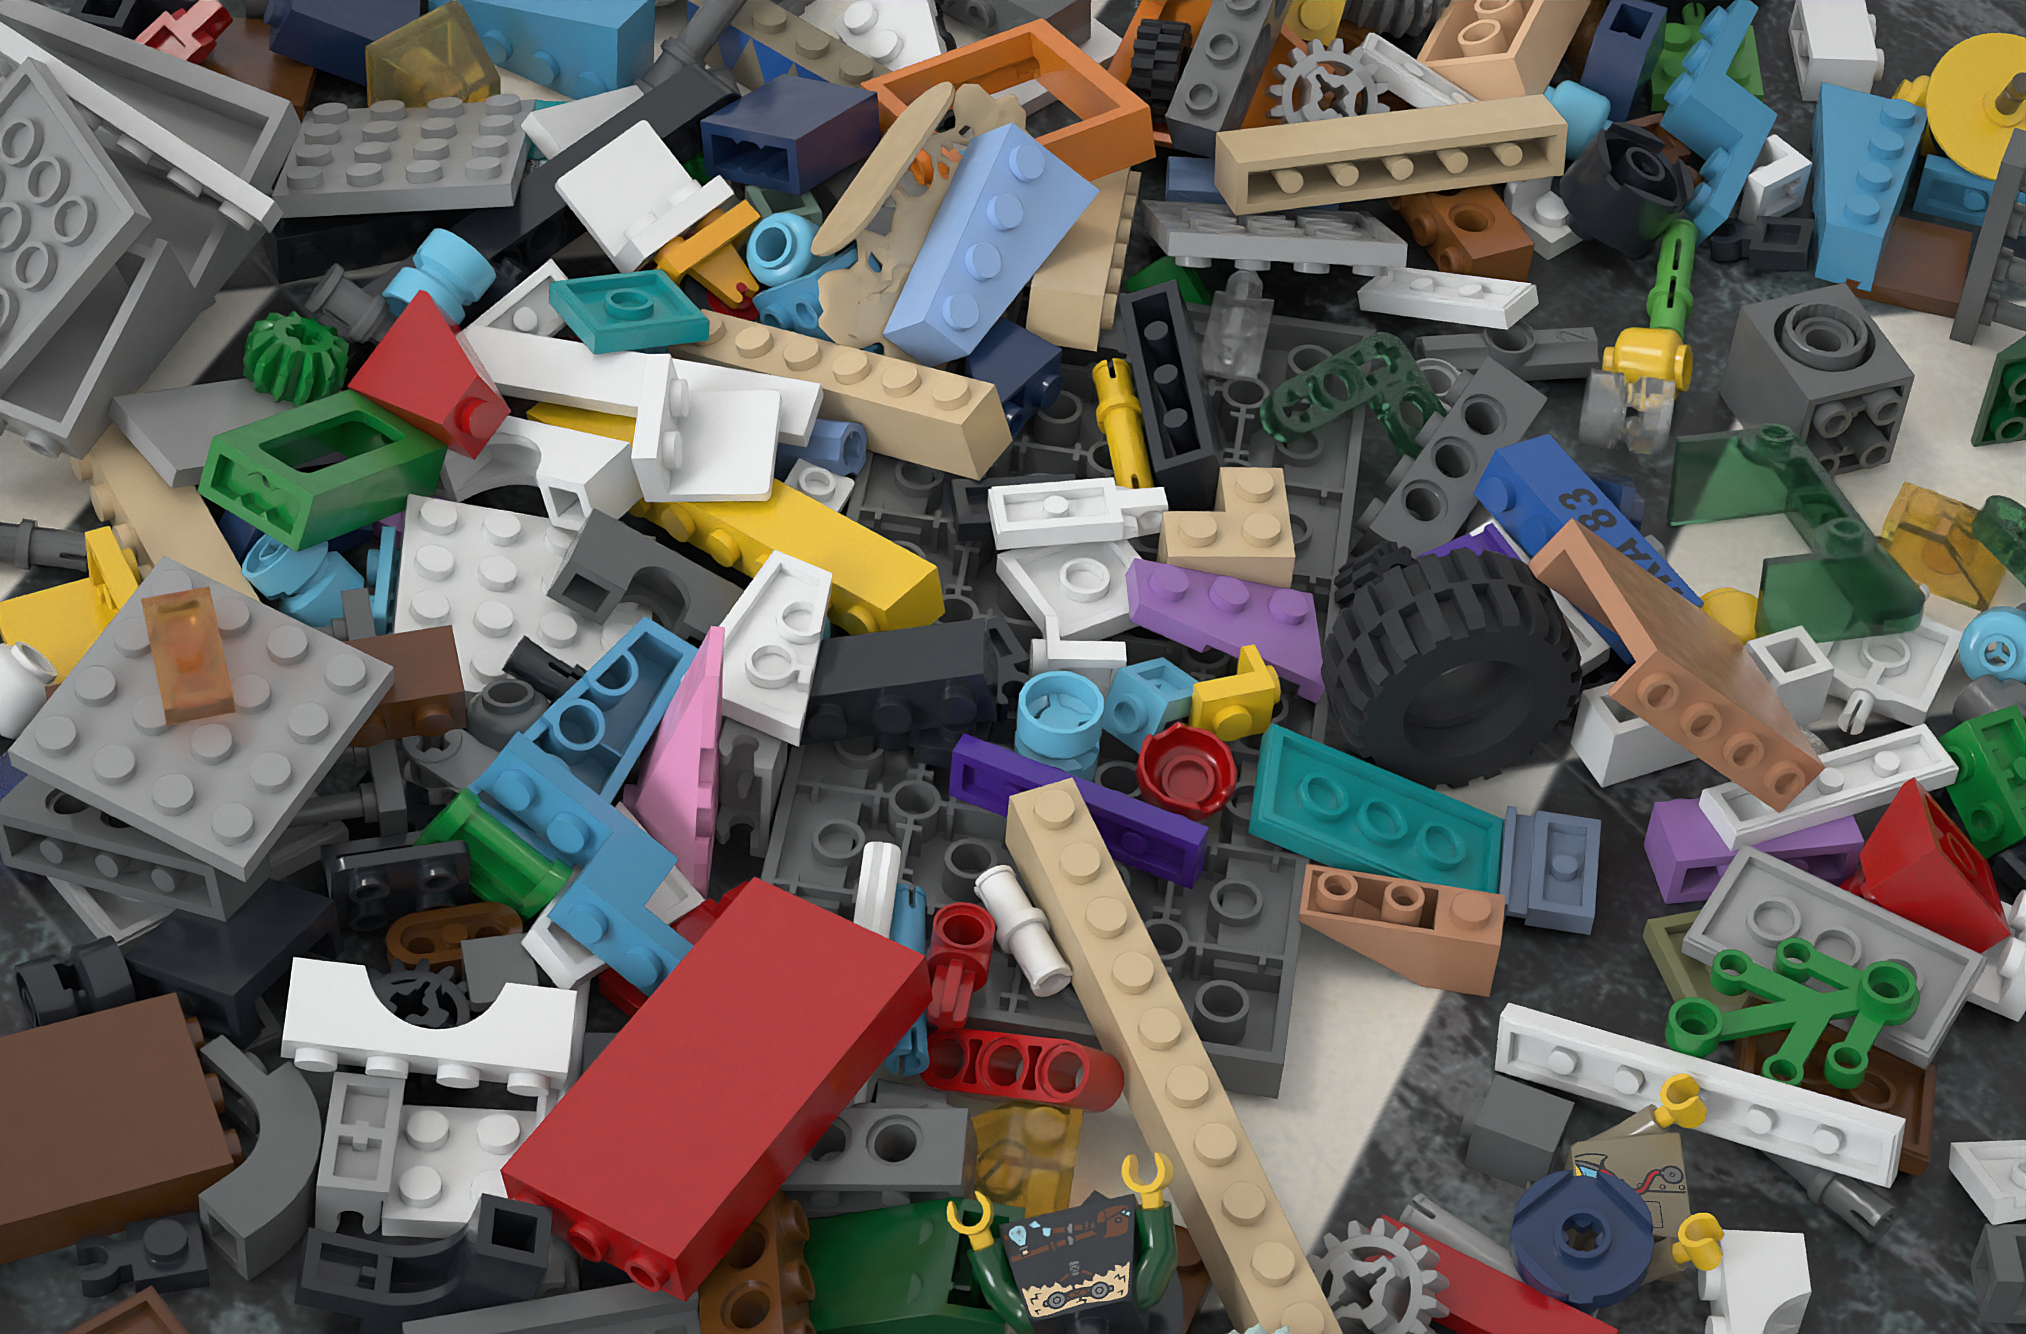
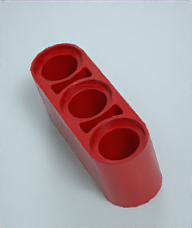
(1046, 1075)

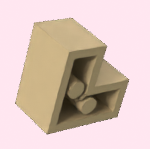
(1243, 536)

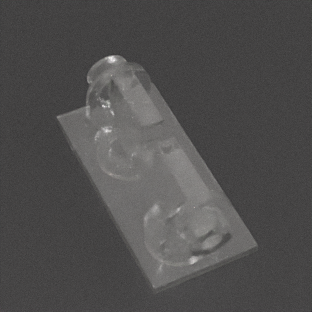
(1237, 328)

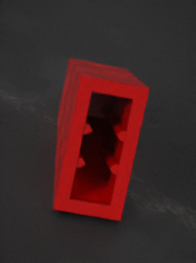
(433, 379)

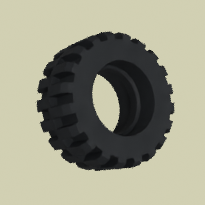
(1435, 617)

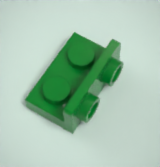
(1990, 778)

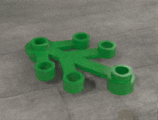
(1878, 997)

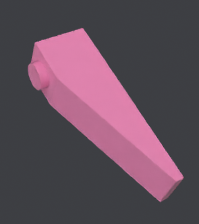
(681, 767)

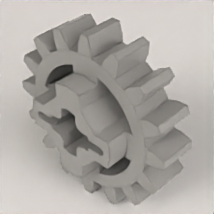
(1315, 81)
(1400, 1287)

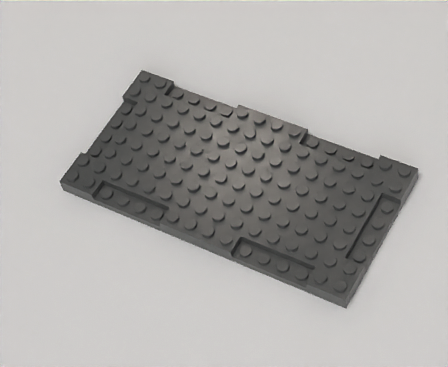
(1238, 929)

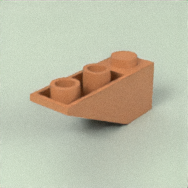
(1415, 928)

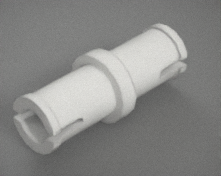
(1023, 931)

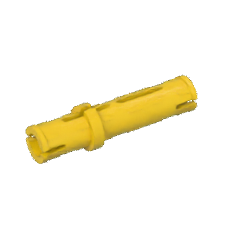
(1121, 421)

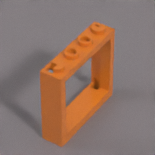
(1115, 120)

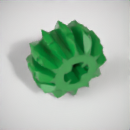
(295, 358)

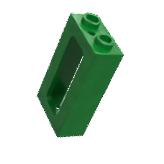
(253, 474)

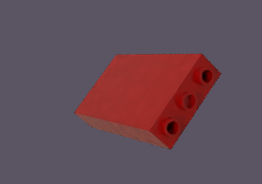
(719, 1087)

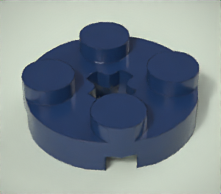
(1583, 1203)

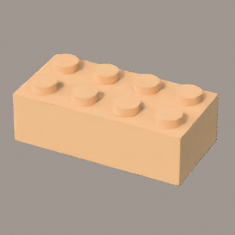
(1502, 44)

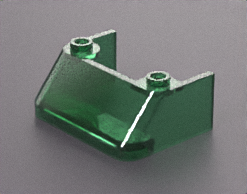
(1850, 580)

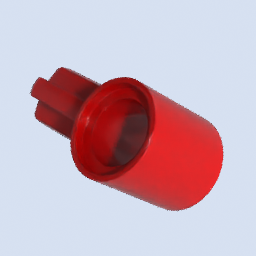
(958, 962)

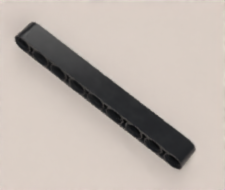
(540, 218)

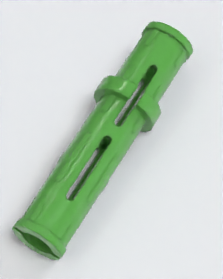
(1676, 249)

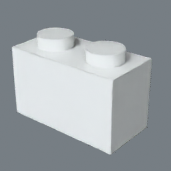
(1834, 46)

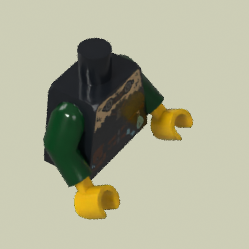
(1082, 1265)

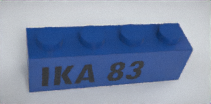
(1539, 488)

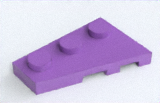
(1230, 613)

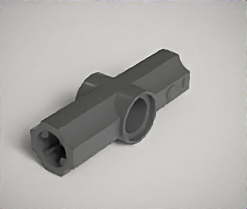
(1520, 349)

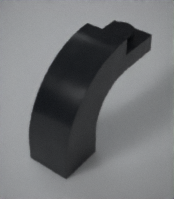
(483, 1265)

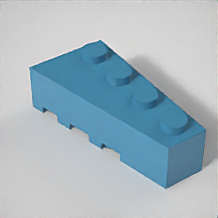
(567, 44)
(1861, 176)
(605, 719)

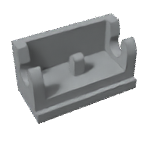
(749, 782)
(358, 1148)

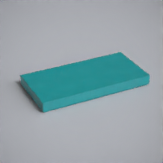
(1369, 817)

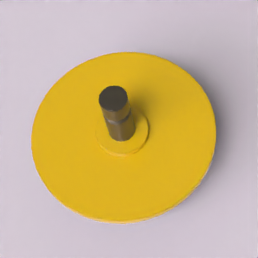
(1978, 101)

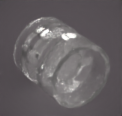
(1605, 407)

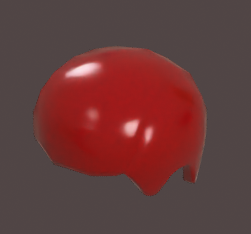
(1186, 772)

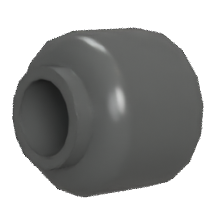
(503, 711)

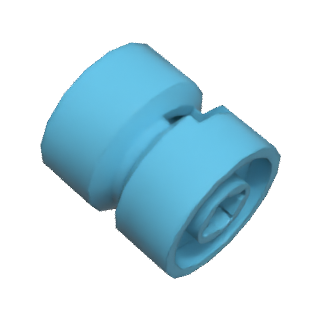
(446, 270)
(304, 580)
(1060, 722)

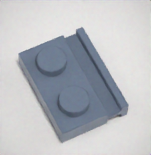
(1550, 869)

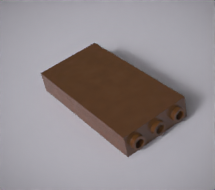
(106, 1125)

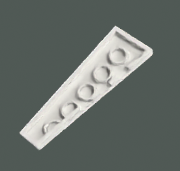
(146, 139)

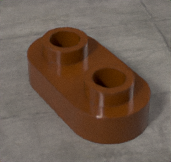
(439, 933)

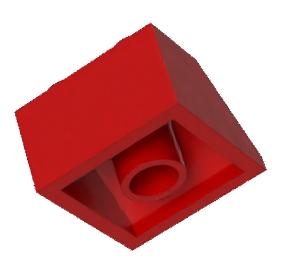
(1932, 873)

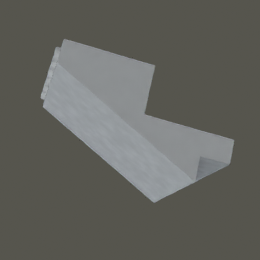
(177, 259)

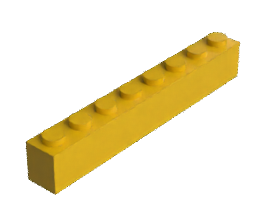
(873, 579)

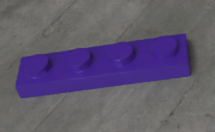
(1130, 828)

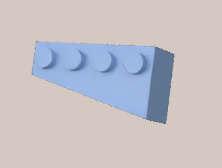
(986, 242)

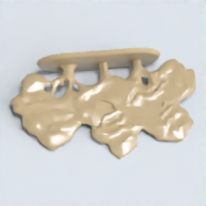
(858, 299)

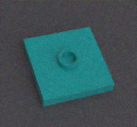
(628, 311)

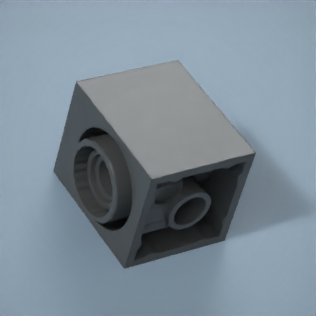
(1821, 372)

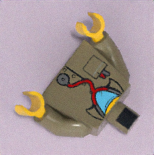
(1652, 1163)

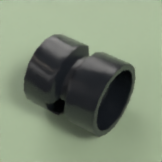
(83, 984)

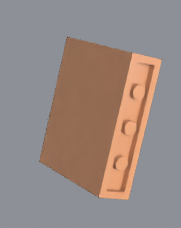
(1688, 670)

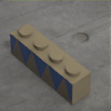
(773, 42)

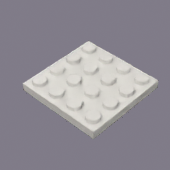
(490, 582)

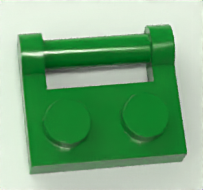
(501, 862)

